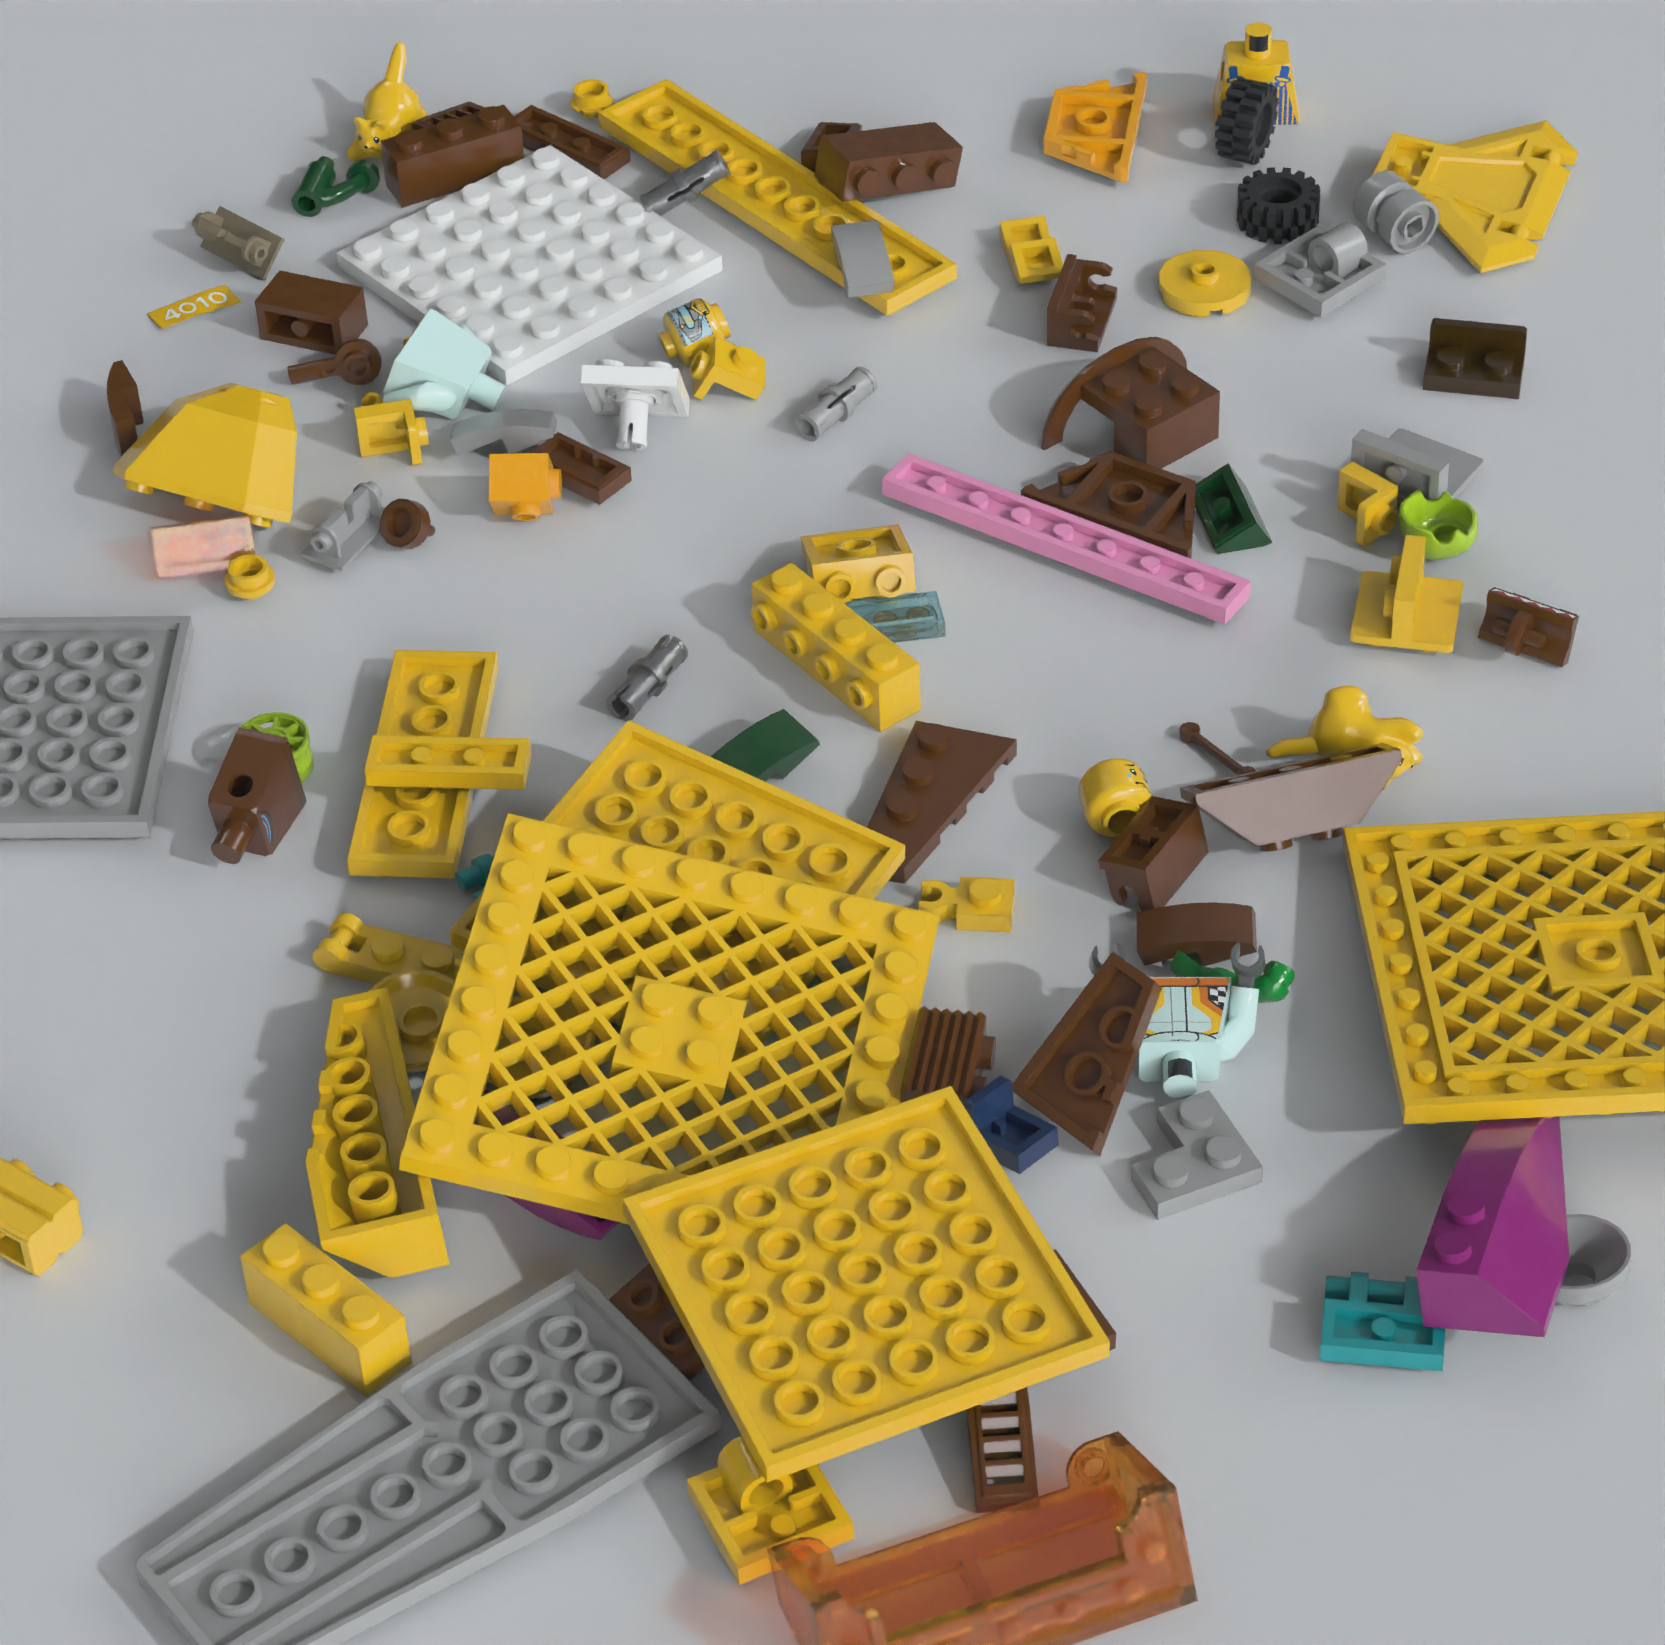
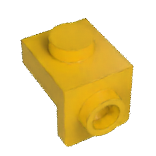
(729, 366)
(390, 429)
(1367, 500)

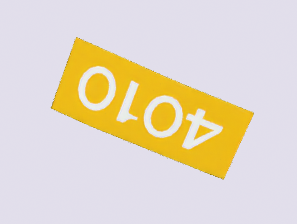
(193, 306)

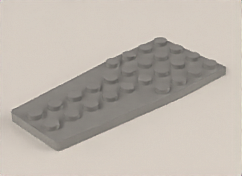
(433, 1477)

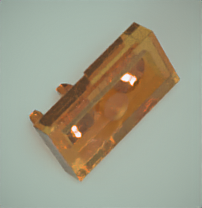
(201, 545)

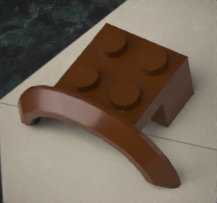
(1151, 398)

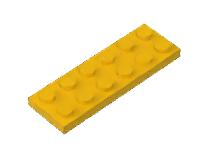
(423, 827)

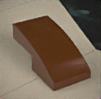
(123, 406)
(1196, 927)

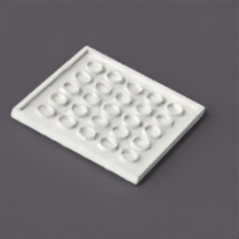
(531, 261)

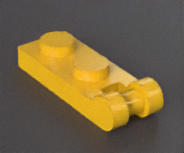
(380, 952)

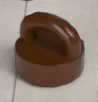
(405, 524)

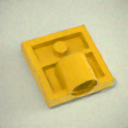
(753, 1515)

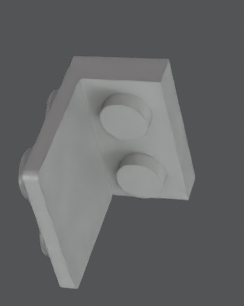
(1415, 463)

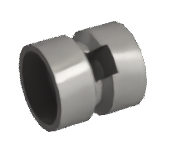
(1395, 212)

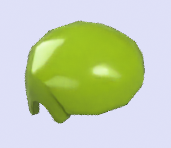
(1445, 522)

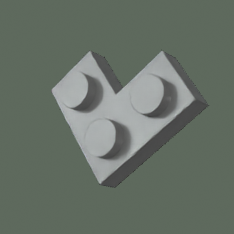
(1206, 1159)

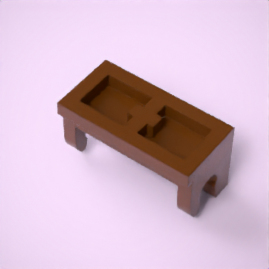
(1080, 307)
(1155, 852)

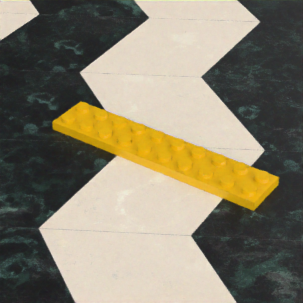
(769, 189)

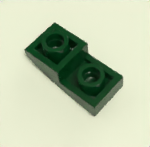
(769, 747)

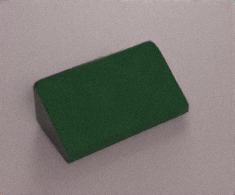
(1229, 512)

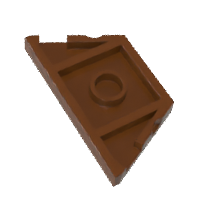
(1126, 498)

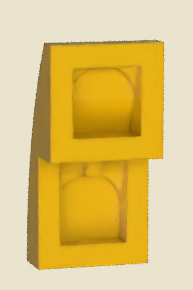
(1030, 249)

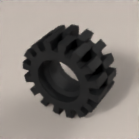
(1246, 120)
(1278, 205)

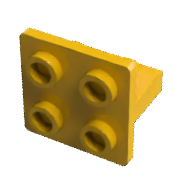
(1405, 606)

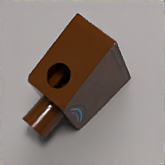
(254, 796)

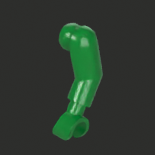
(1272, 984)

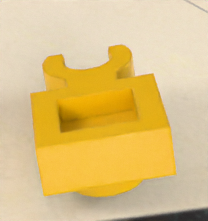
(975, 904)

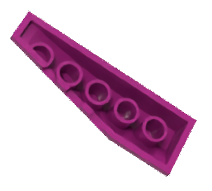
(1499, 1232)

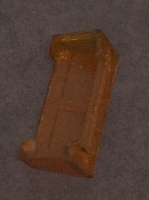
(1017, 1576)

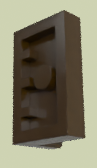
(1475, 358)

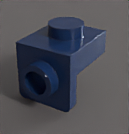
(1010, 1132)

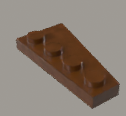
(933, 785)

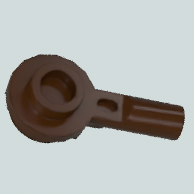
(355, 362)

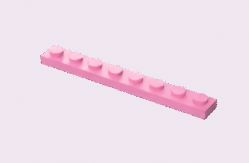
(1067, 538)

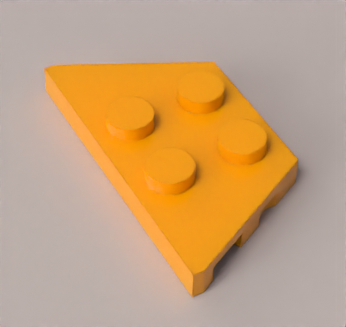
(1096, 126)

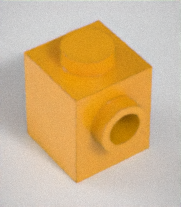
(523, 485)

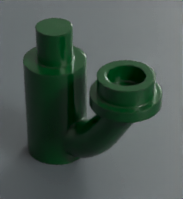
(317, 187)

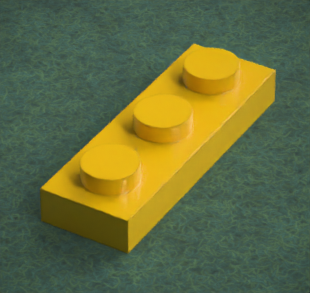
(448, 762)

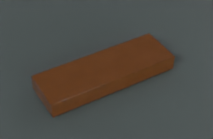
(582, 145)

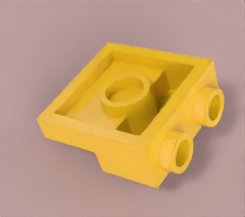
(861, 562)

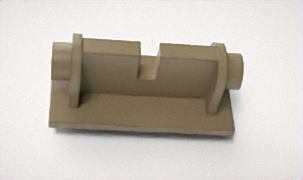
(238, 240)

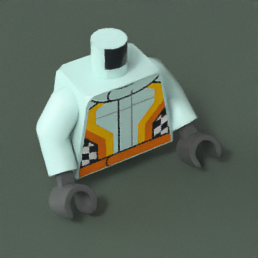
(1196, 1025)

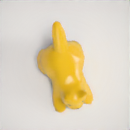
(387, 110)
(1347, 725)

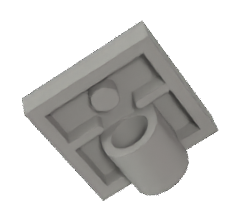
(1321, 268)

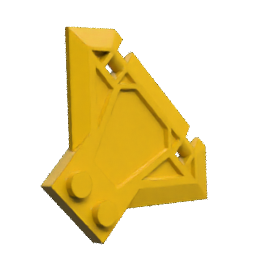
(1488, 188)

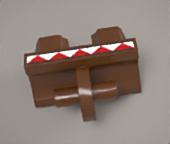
(1528, 627)

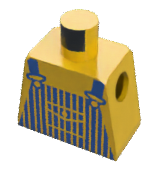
(1262, 61)

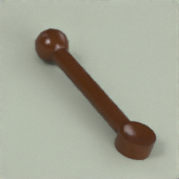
(1191, 734)

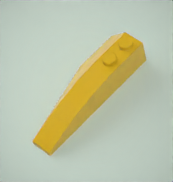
(363, 1116)

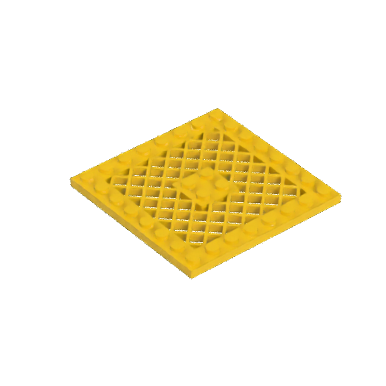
(1585, 958)
(669, 1031)

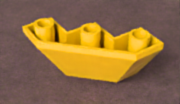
(222, 450)

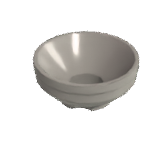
(1596, 1251)

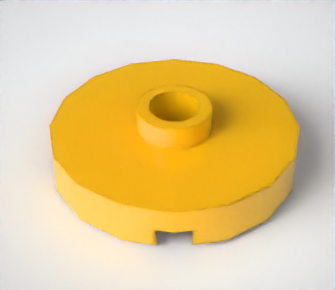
(1204, 282)

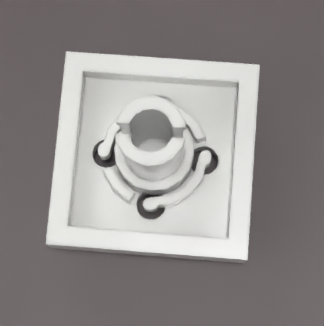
(634, 396)

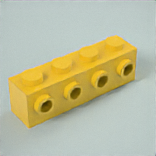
(836, 647)

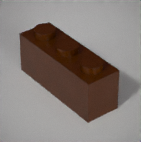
(450, 154)
(888, 161)

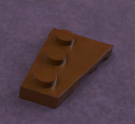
(1091, 1053)

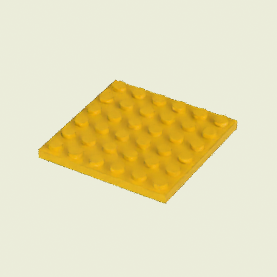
(699, 807)
(863, 1282)

